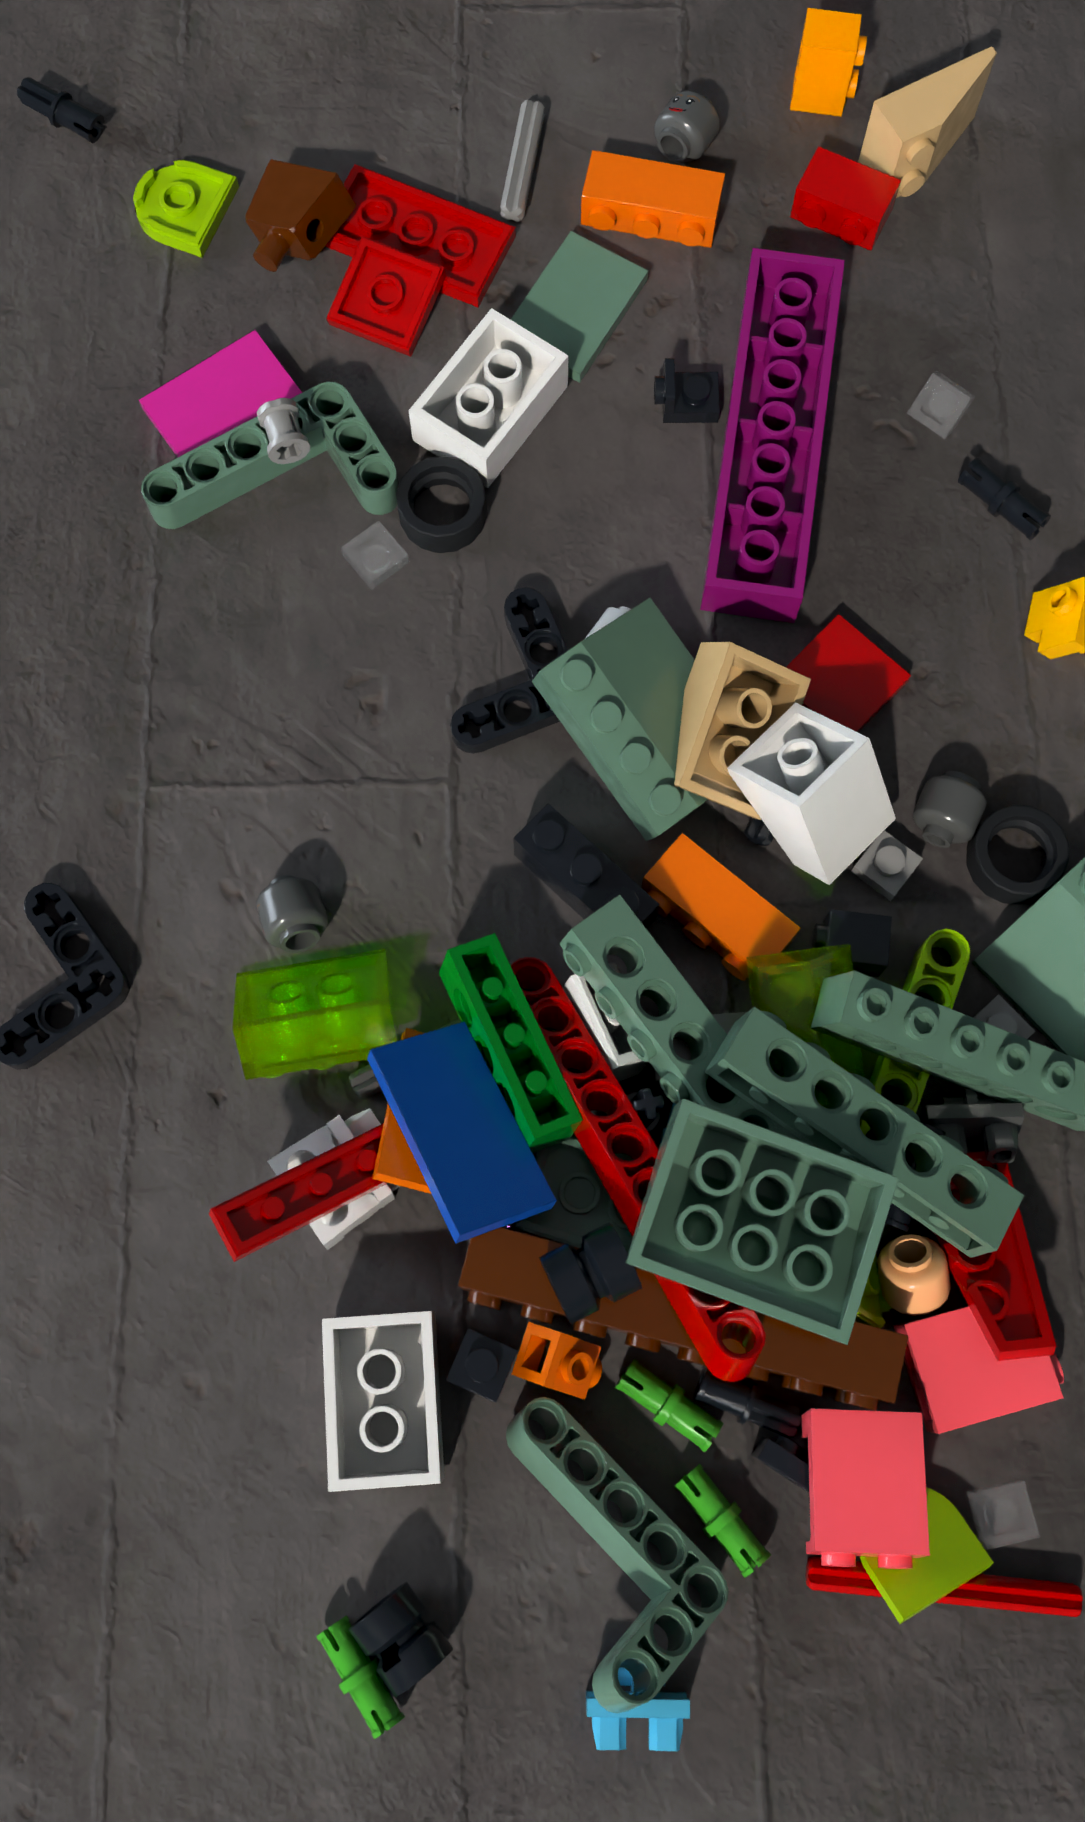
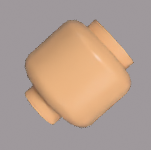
(914, 1275)

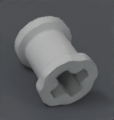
(283, 431)

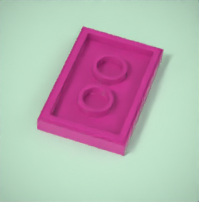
(218, 394)

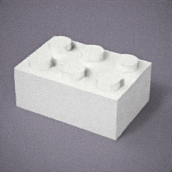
(489, 396)
(382, 1401)

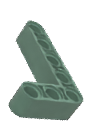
(240, 475)
(627, 1546)

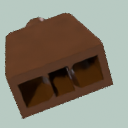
(296, 212)

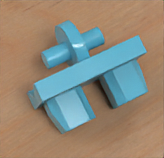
(664, 1716)

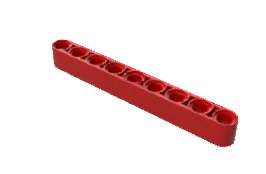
(628, 1180)

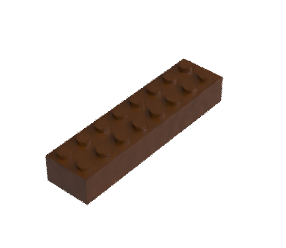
(867, 1370)

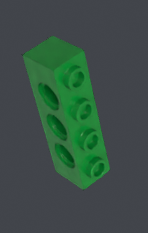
(510, 1041)

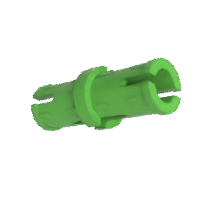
(669, 1405)
(722, 1520)
(360, 1678)

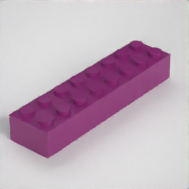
(773, 436)

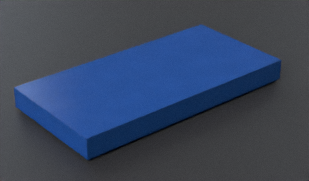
(460, 1131)

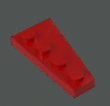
(1004, 1288)

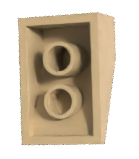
(923, 120)
(725, 710)

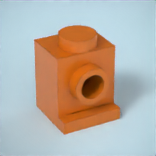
(569, 1365)

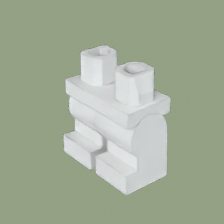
(333, 1226)

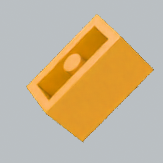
(826, 62)

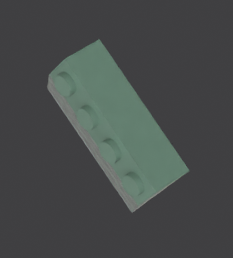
(624, 711)
(1043, 963)
(761, 1220)

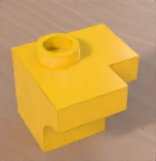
(1058, 619)

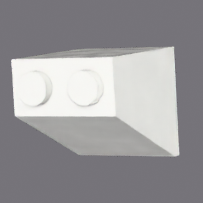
(815, 790)

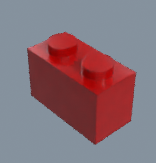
(844, 198)

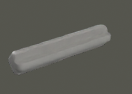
(522, 160)

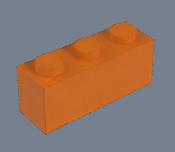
(651, 199)
(716, 907)

